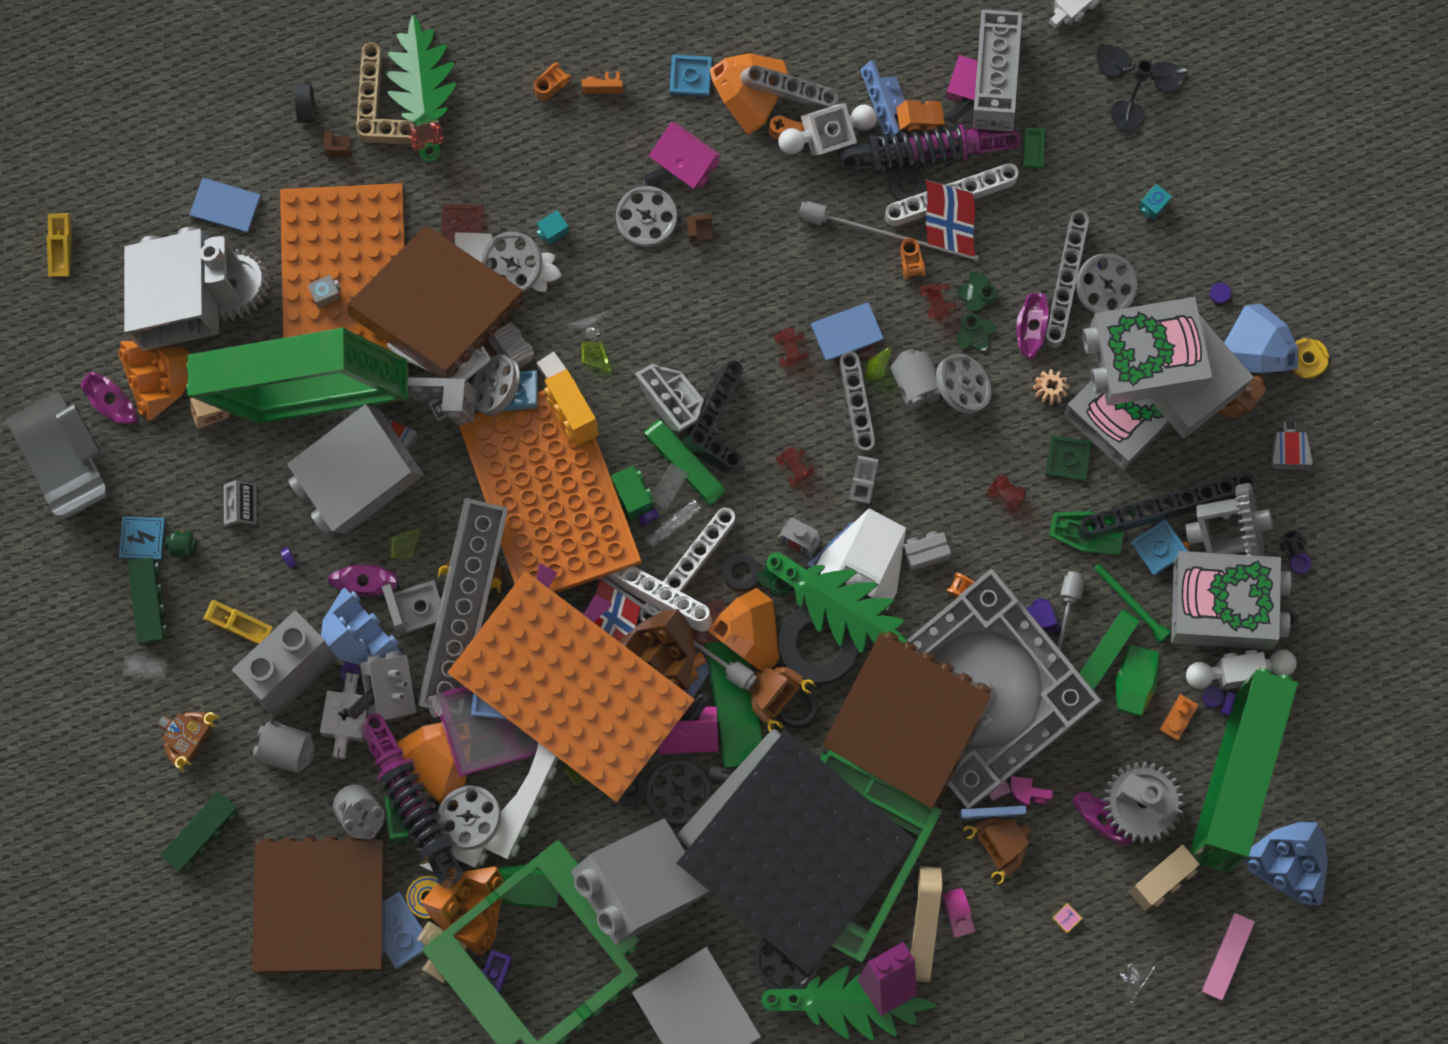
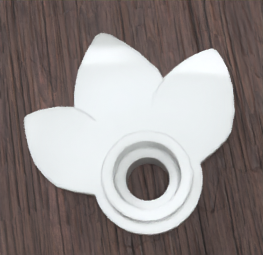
(548, 274)

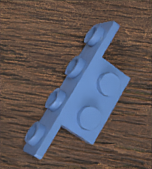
(885, 97)

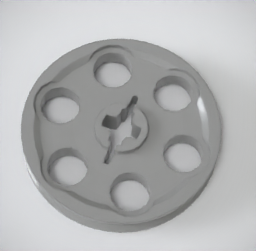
(647, 225)
(520, 258)
(1108, 274)
(495, 384)
(964, 390)
(476, 810)

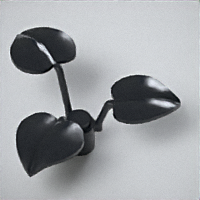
(1166, 78)

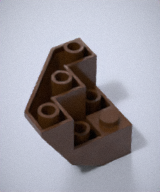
(665, 645)

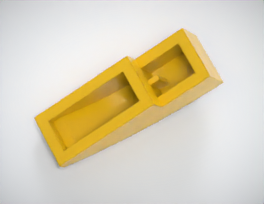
(59, 244)
(236, 622)

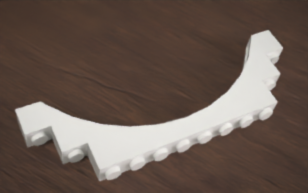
(515, 814)

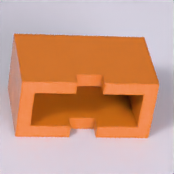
(918, 117)

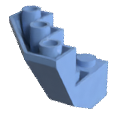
(1262, 341)
(353, 632)
(1292, 861)

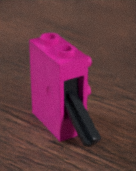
(962, 87)
(682, 156)
(694, 731)

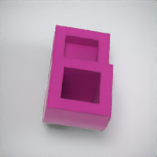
(1022, 792)
(958, 912)

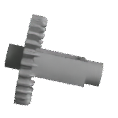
(233, 277)
(1254, 524)
(1150, 789)

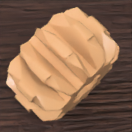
(1052, 380)

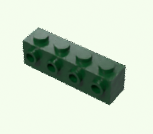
(147, 601)
(200, 832)

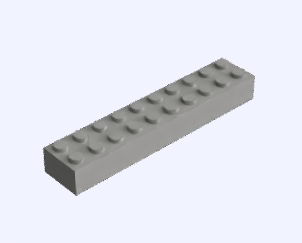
(463, 593)

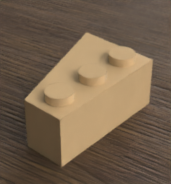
(1164, 878)

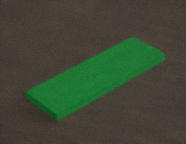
(736, 721)

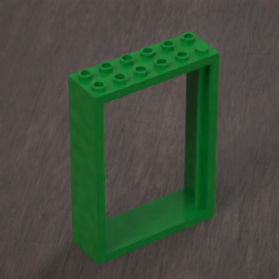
(298, 376)
(1243, 770)

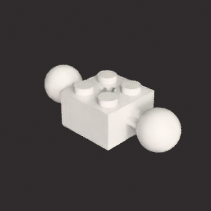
(816, 133)
(1235, 670)

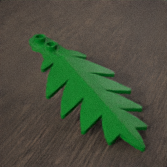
(421, 80)
(839, 604)
(832, 1000)

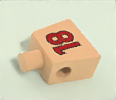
(205, 414)

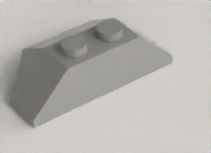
(671, 396)

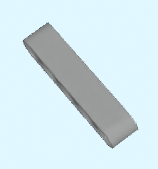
(780, 87)
(857, 392)

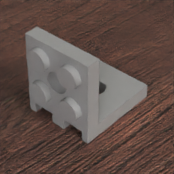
(402, 606)

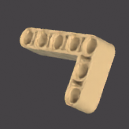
(372, 102)
(926, 920)

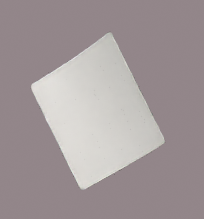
(473, 244)

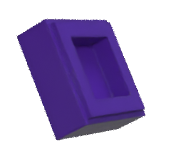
(1227, 704)

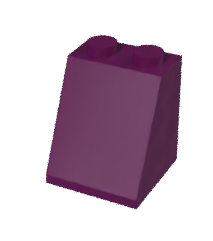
(890, 979)

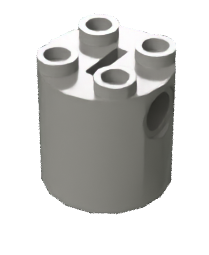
(916, 378)
(284, 747)
(358, 811)

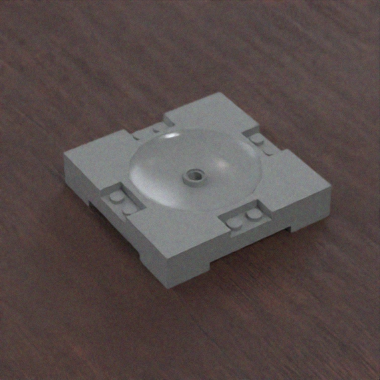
(1034, 683)

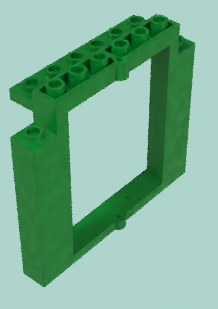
(906, 813)
(480, 994)

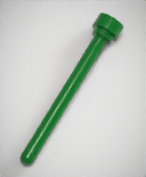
(1159, 631)

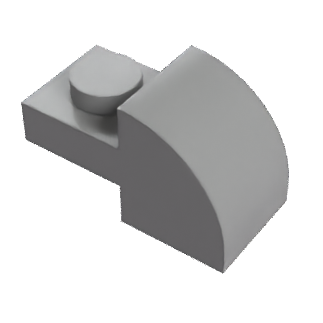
(863, 479)

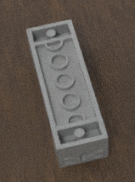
(997, 70)
(456, 395)

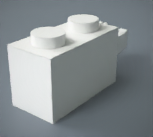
(1070, 11)

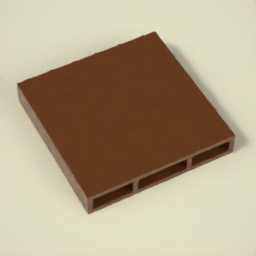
(435, 303)
(909, 719)
(319, 905)

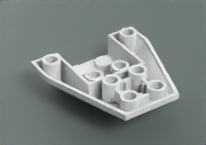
(871, 548)

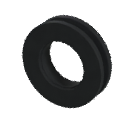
(791, 658)

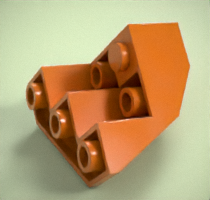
(746, 104)
(155, 375)
(750, 629)
(432, 761)
(449, 905)

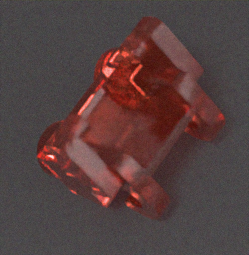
(425, 133)
(936, 300)
(790, 345)
(796, 465)
(1007, 492)

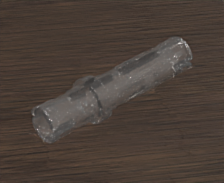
(666, 529)

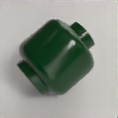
(181, 544)

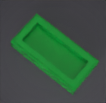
(1033, 148)

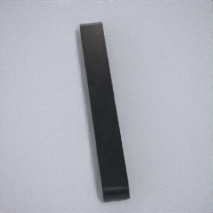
(1158, 512)

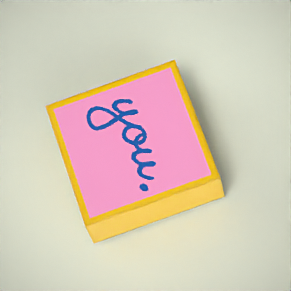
(1066, 918)

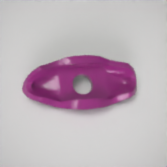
(1034, 309)
(96, 389)
(377, 577)
(1092, 807)

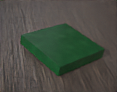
(1068, 458)

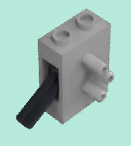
(386, 687)

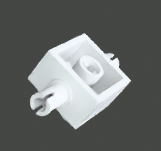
(333, 724)

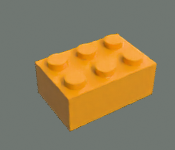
(571, 408)

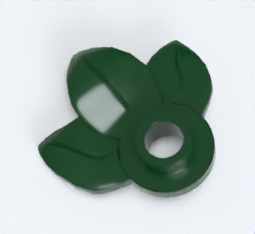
(974, 291)
(976, 335)
(769, 580)

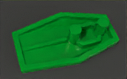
(1065, 530)
(1136, 680)
(531, 891)

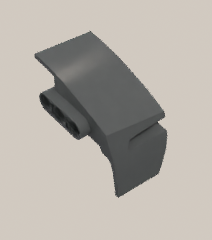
(60, 454)

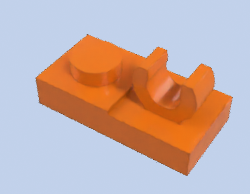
(595, 85)
(1178, 717)

